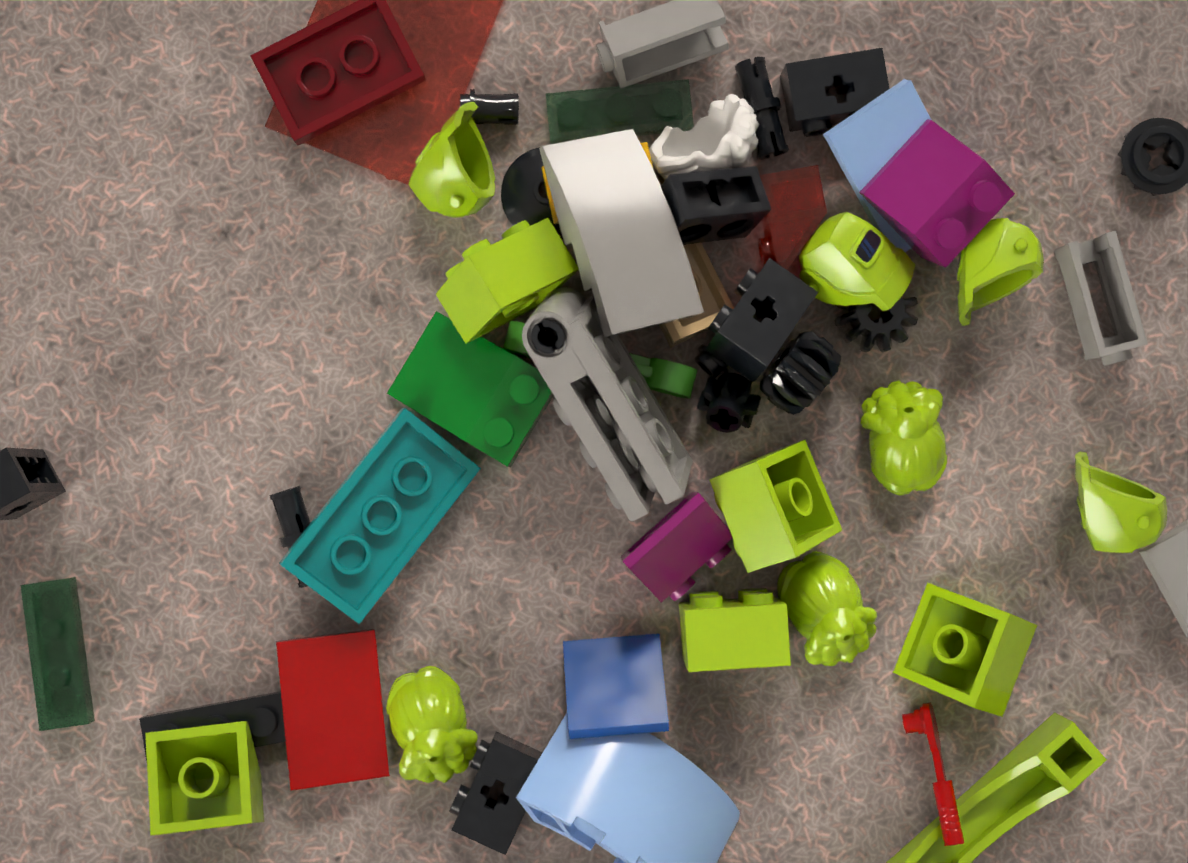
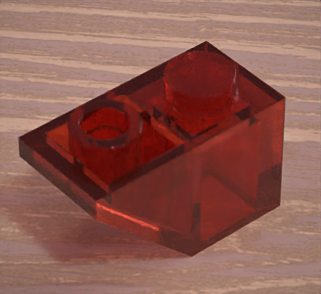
(795, 214)

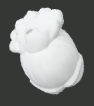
(714, 143)

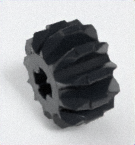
(878, 330)
(800, 372)

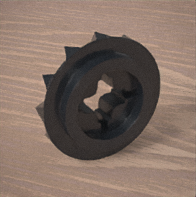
(1135, 159)

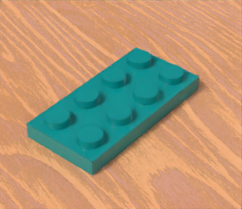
(380, 515)

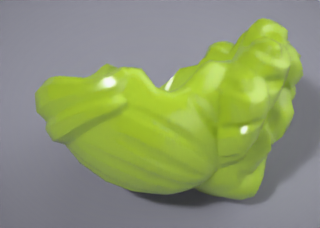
(905, 436)
(826, 609)
(430, 725)

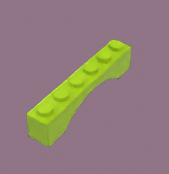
(1025, 780)

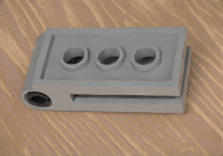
(606, 403)

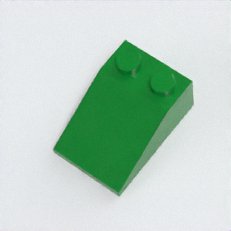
(472, 390)

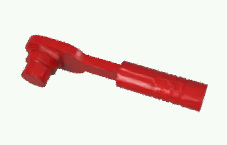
(924, 722)

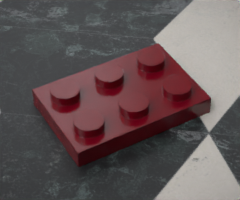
(338, 68)

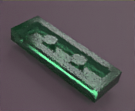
(607, 110)
(57, 654)

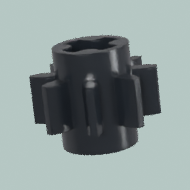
(729, 402)

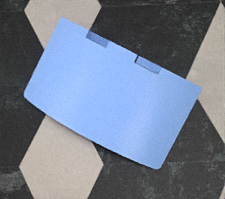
(629, 799)

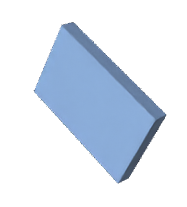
(871, 139)

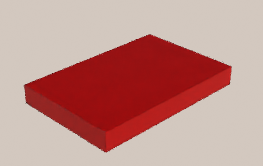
(332, 709)

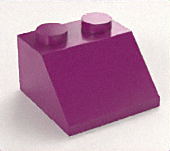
(937, 193)
(678, 548)

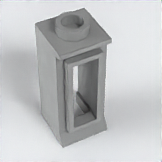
(661, 39)
(1118, 295)

